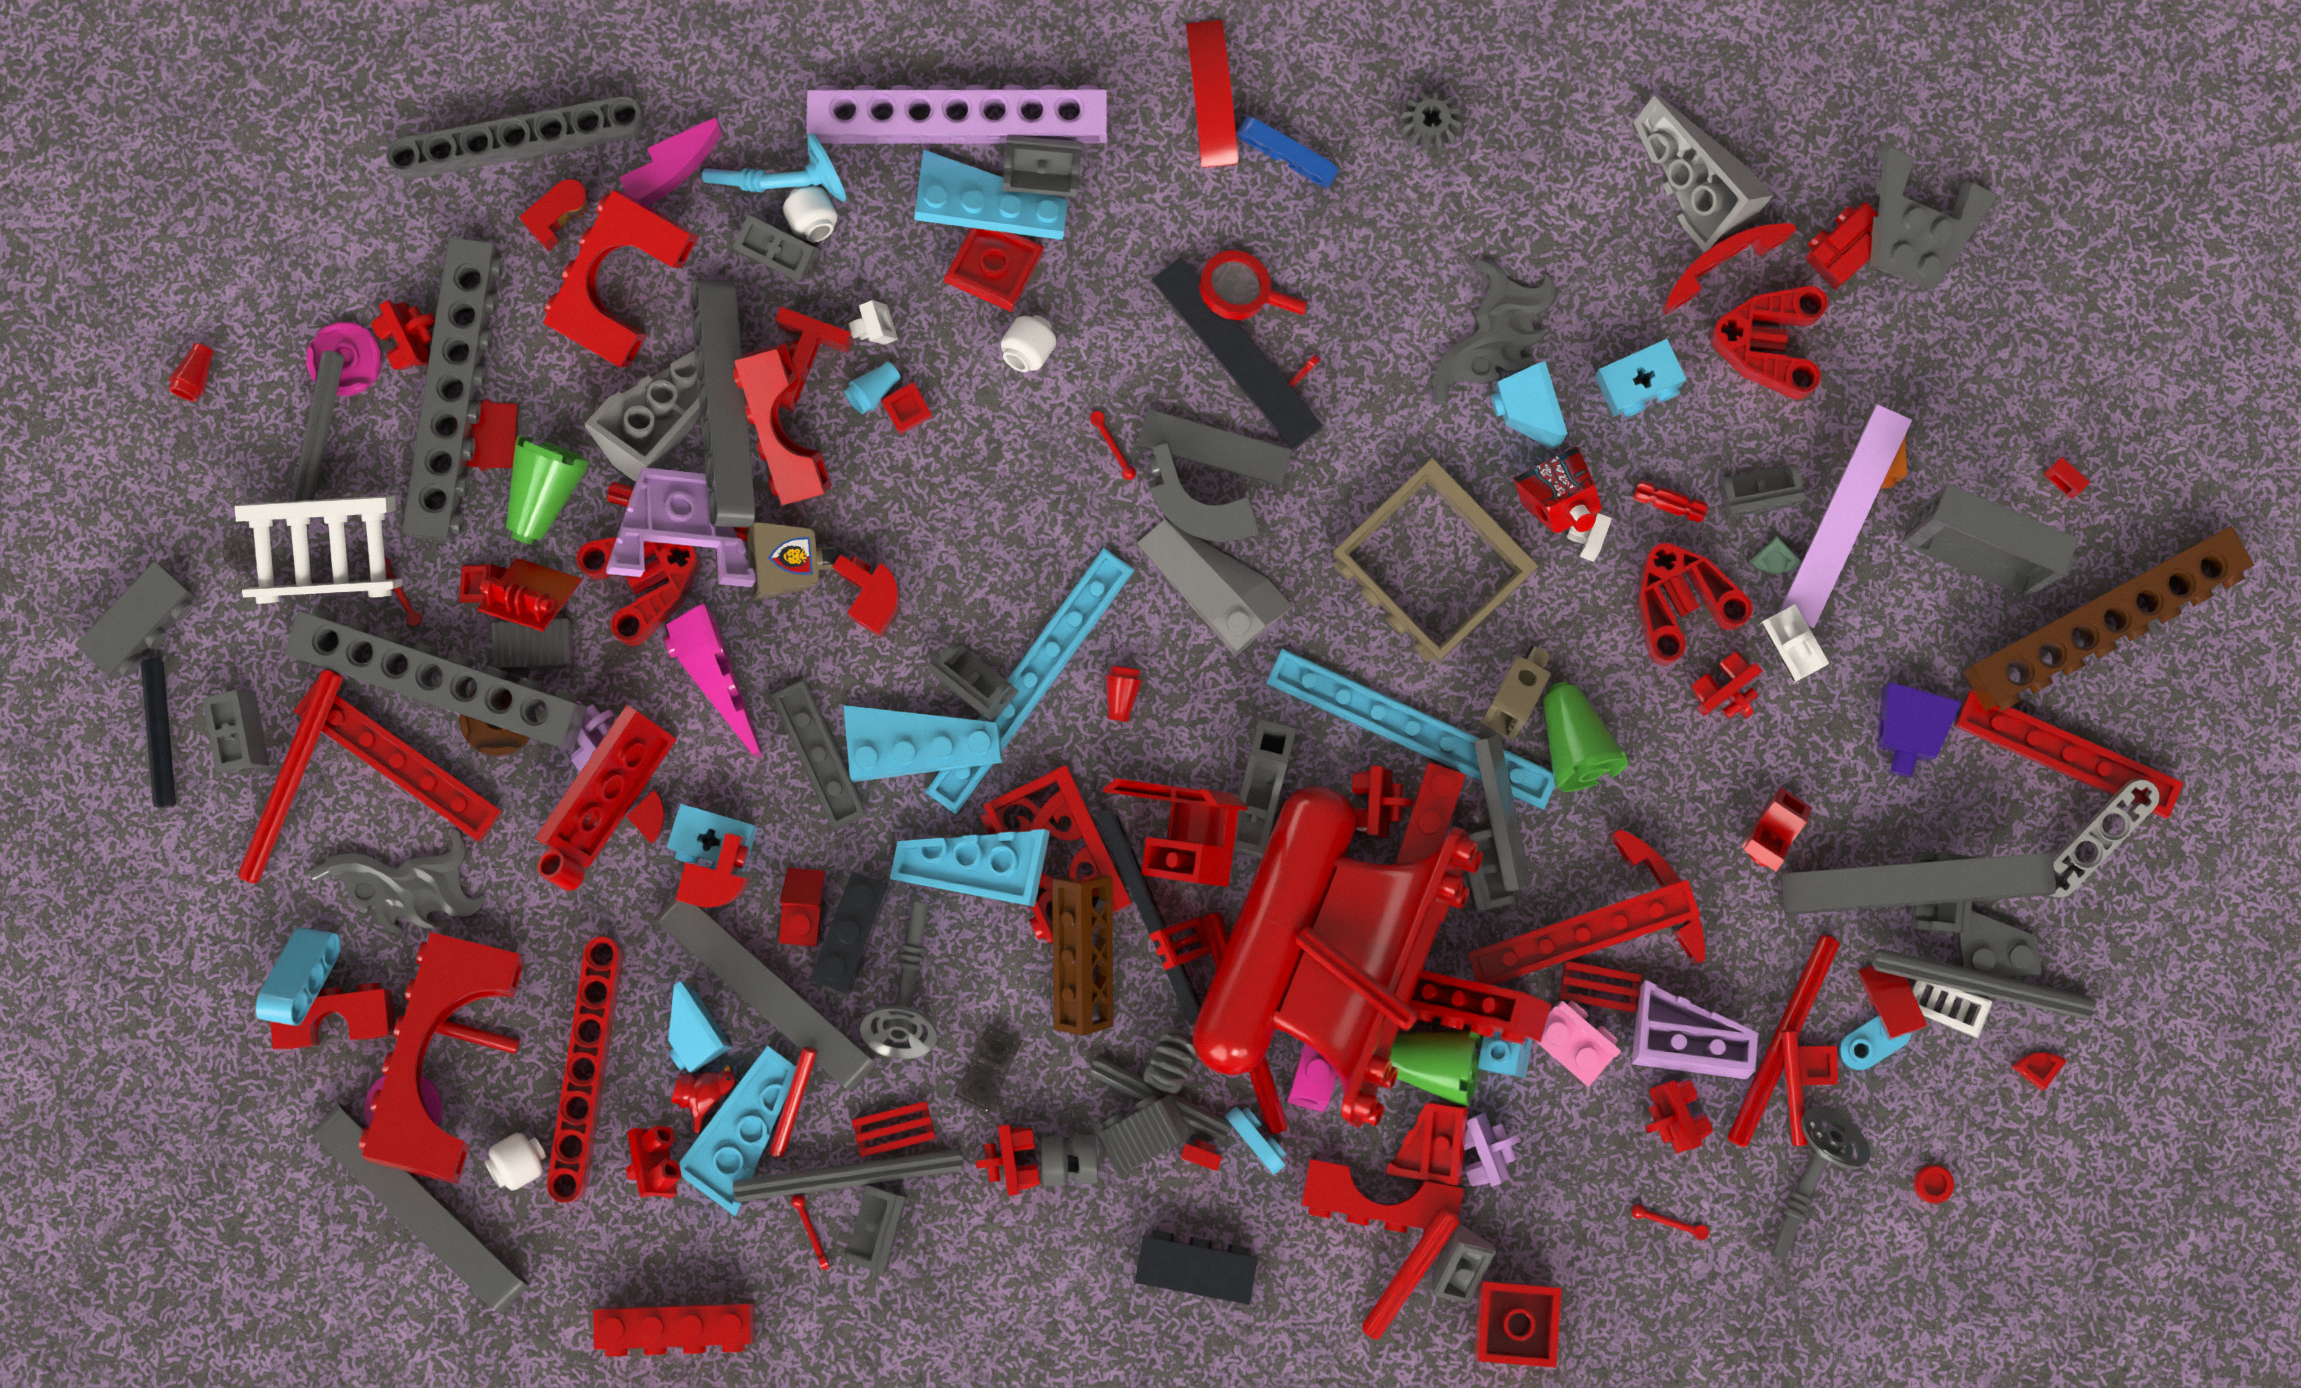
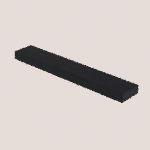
(1238, 356)
(1148, 908)

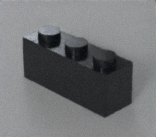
(850, 933)
(1196, 1267)

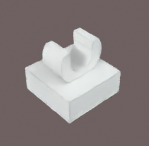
(874, 324)
(1592, 538)

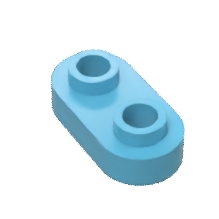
(1875, 1041)
(1268, 1151)

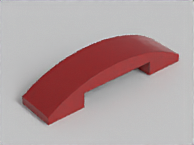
(1212, 93)
(1760, 238)
(1634, 851)

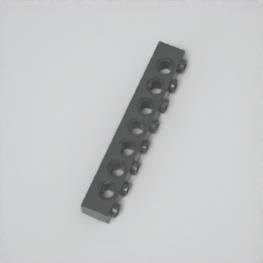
(461, 261)
(311, 644)

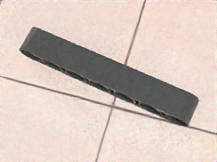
(499, 132)
(722, 404)
(1918, 884)
(766, 992)
(423, 1214)

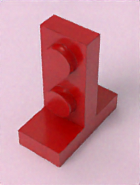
(805, 349)

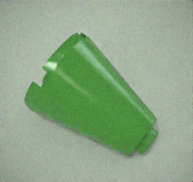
(540, 486)
(1579, 740)
(1439, 1062)

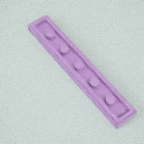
(1846, 513)

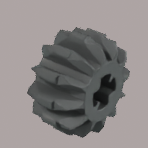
(1415, 118)
(1170, 1060)

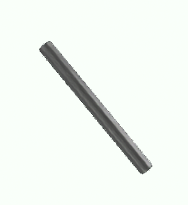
(1983, 983)
(847, 1175)

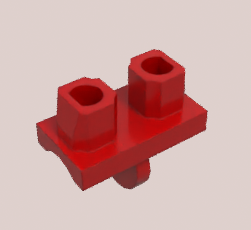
(410, 331)
(1739, 674)
(1384, 801)
(1673, 1118)
(652, 1163)
(1016, 1177)

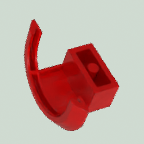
(1198, 832)

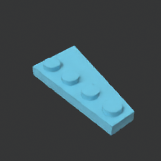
(975, 199)
(913, 743)
(986, 866)
(739, 1130)

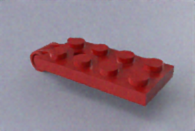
(603, 793)

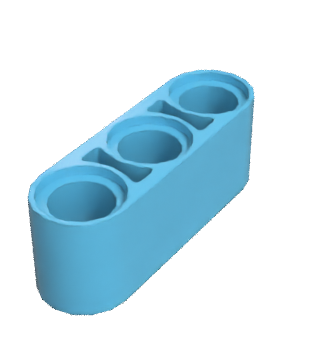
(298, 976)

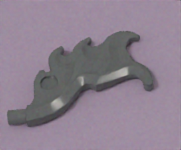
(1501, 335)
(406, 892)

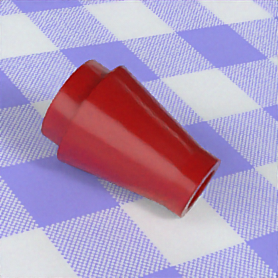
(192, 373)
(1122, 691)

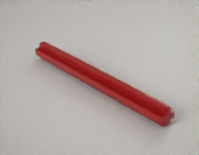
(290, 776)
(1773, 1061)
(1261, 1075)

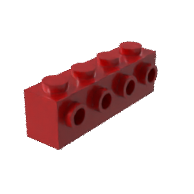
(1479, 1006)
(674, 1326)

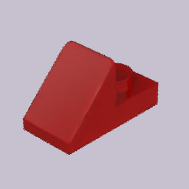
(801, 907)

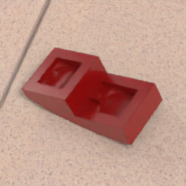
(1893, 1002)

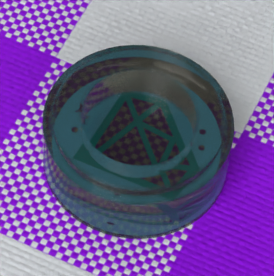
(240, 553)

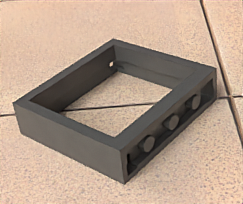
(1990, 541)

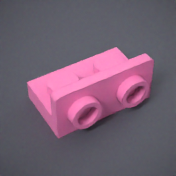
(1577, 1043)

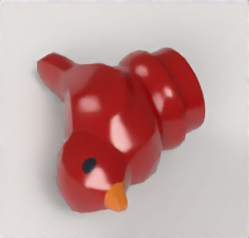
(702, 1092)

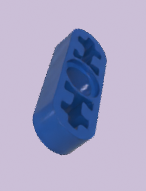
(1280, 146)

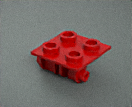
(527, 594)

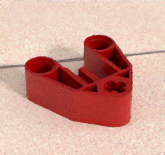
(1763, 368)
(1710, 584)
(657, 605)

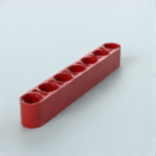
(573, 1085)

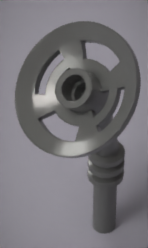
(902, 1015)
(1826, 1150)

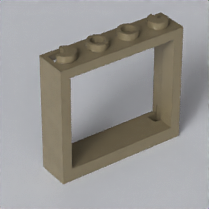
(1475, 517)

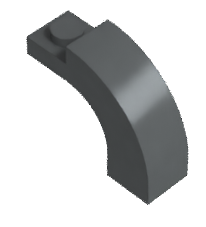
(1206, 521)
(1262, 786)

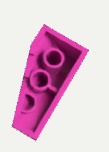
(701, 651)

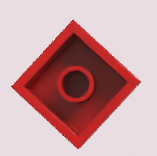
(1517, 1323)

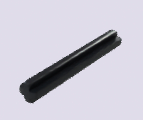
(158, 733)

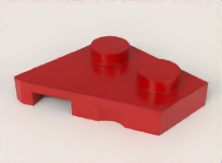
(1434, 1145)

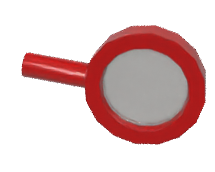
(1239, 286)

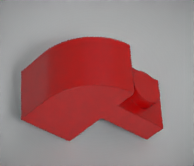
(879, 596)
(1776, 829)
(718, 886)

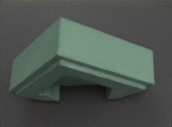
(1775, 558)

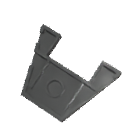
(1913, 238)

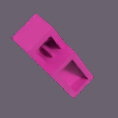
(672, 162)

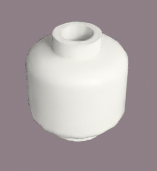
(810, 213)
(1028, 343)
(515, 1161)

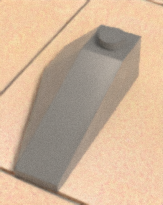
(1709, 182)
(648, 419)
(1220, 589)

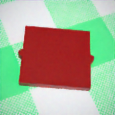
(494, 436)

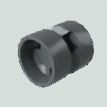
(1055, 1163)

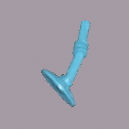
(817, 172)

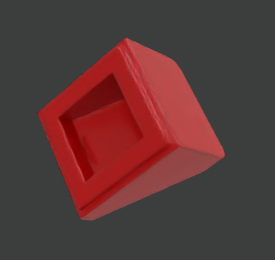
(471, 580)

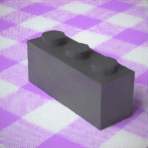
(137, 621)

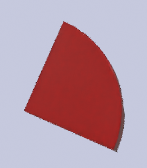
(649, 817)
(2039, 1068)

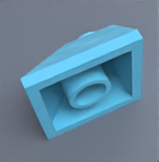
(1531, 405)
(693, 1031)

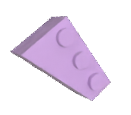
(1688, 1038)

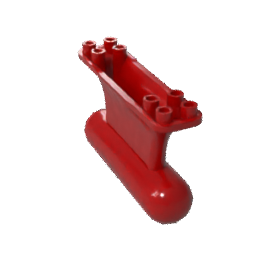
(1368, 911)

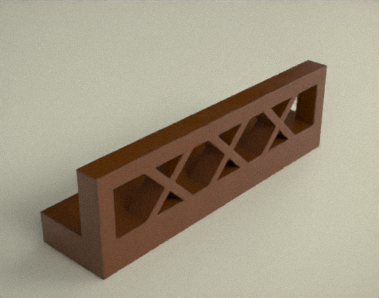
(1076, 955)

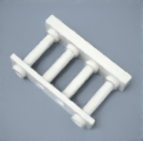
(335, 514)

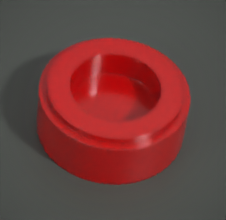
(1933, 1184)

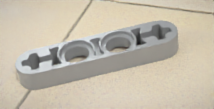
(2104, 842)

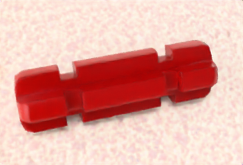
(1670, 501)

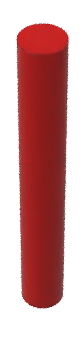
(479, 1036)
(1793, 1085)
(793, 1101)

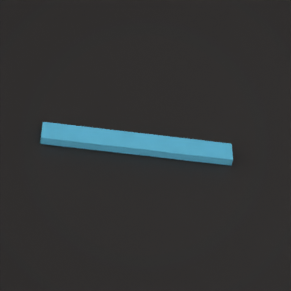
(1042, 667)
(1402, 724)

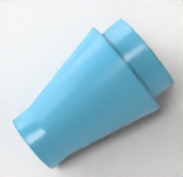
(868, 390)

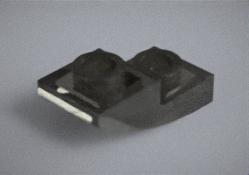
(988, 1069)

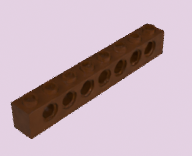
(2221, 552)

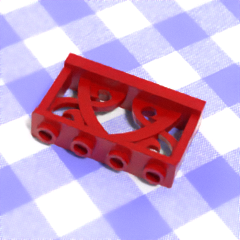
(1064, 803)

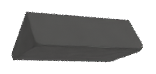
(1462, 1265)

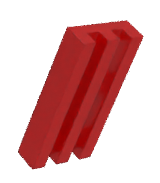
(1169, 948)
(1632, 992)
(862, 1137)

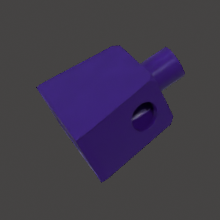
(1913, 725)

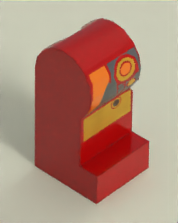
(554, 210)

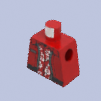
(1560, 492)

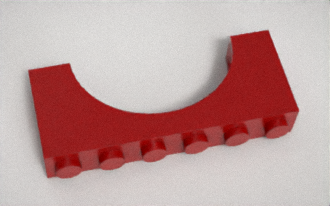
(448, 978)

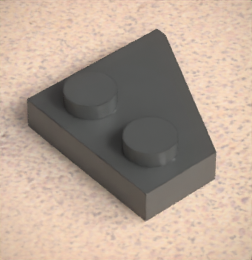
(1998, 948)

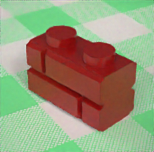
(1844, 249)

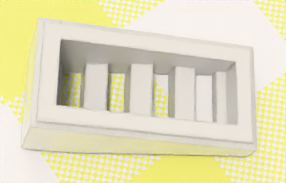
(1983, 1009)

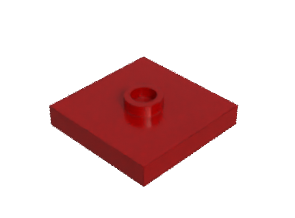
(994, 266)

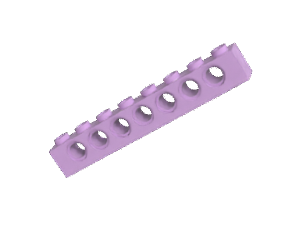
(938, 127)

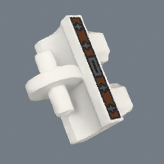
(1794, 643)

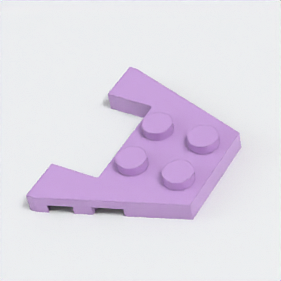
(674, 510)

